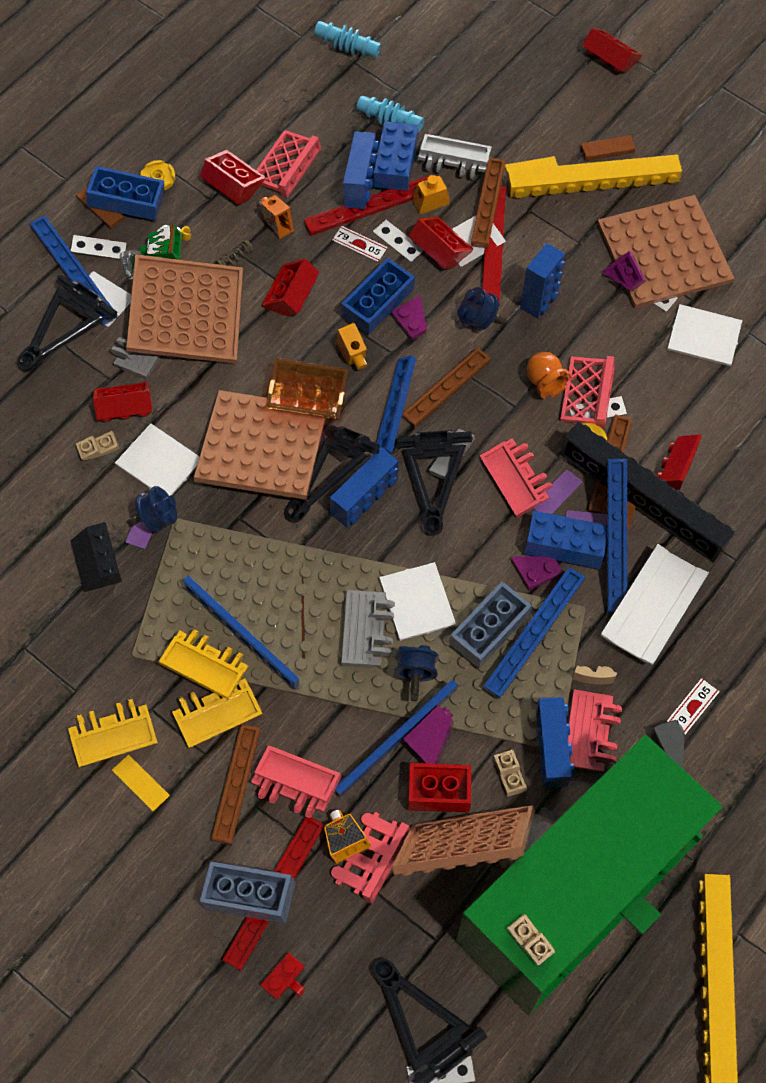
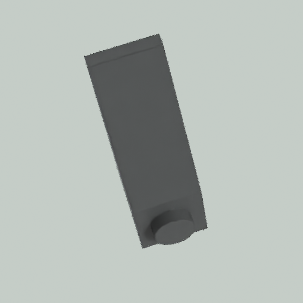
(671, 740)

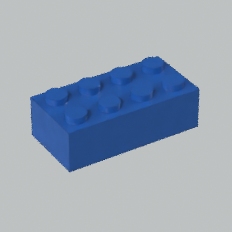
(396, 156)
(360, 170)
(125, 193)
(542, 281)
(377, 296)
(364, 488)
(567, 539)
(553, 742)

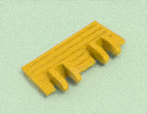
(202, 664)
(216, 715)
(113, 736)

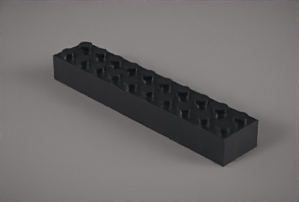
(649, 493)

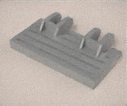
(454, 153)
(135, 363)
(362, 629)

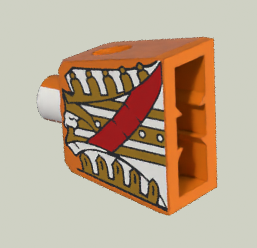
(277, 215)

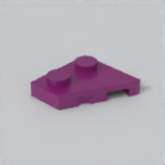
(626, 272)
(411, 318)
(536, 570)

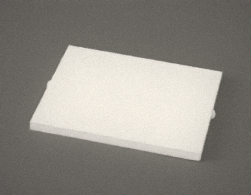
(705, 335)
(158, 460)
(418, 600)

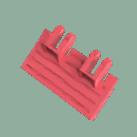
(513, 476)
(588, 733)
(295, 776)

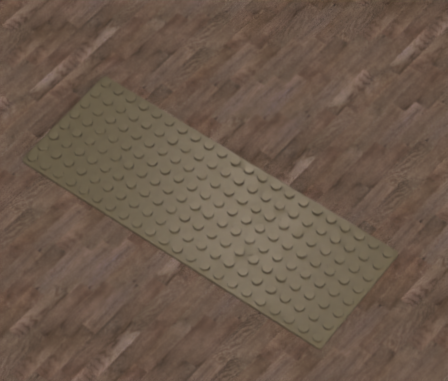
(263, 588)

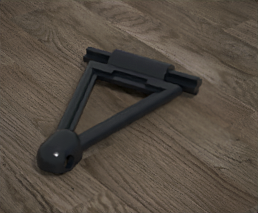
(79, 299)
(345, 442)
(432, 445)
(446, 1051)

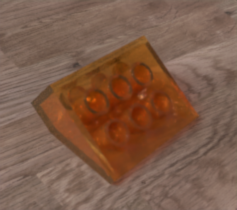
(307, 389)

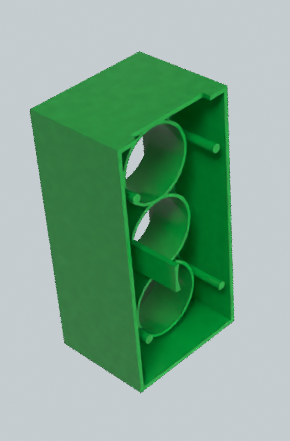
(589, 872)

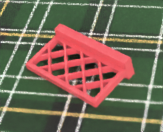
(297, 166)
(603, 394)

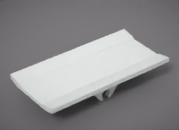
(654, 605)

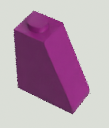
(431, 735)

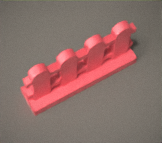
(371, 866)

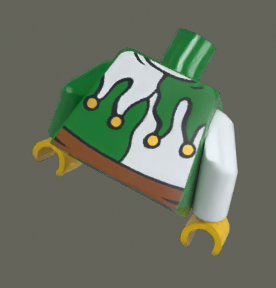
(166, 242)

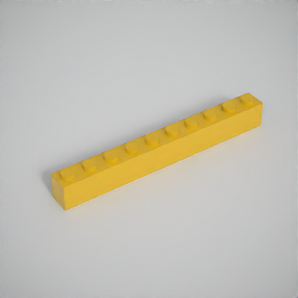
(594, 176)
(718, 979)

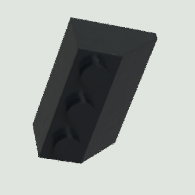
(95, 557)

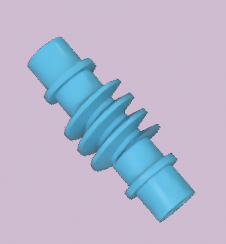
(347, 40)
(388, 112)

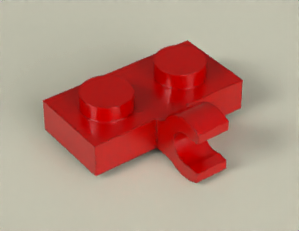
(284, 977)

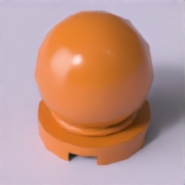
(547, 374)

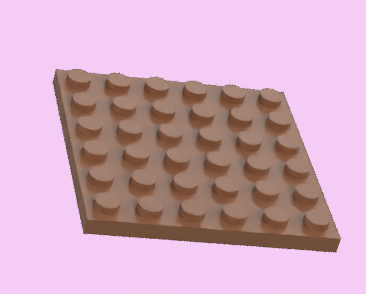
(670, 247)
(185, 309)
(259, 447)
(465, 841)

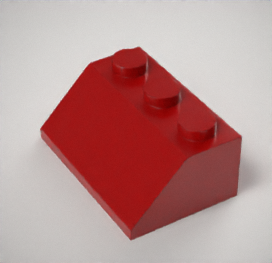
(611, 50)
(231, 176)
(440, 242)
(291, 287)
(122, 401)
(680, 459)
(439, 787)

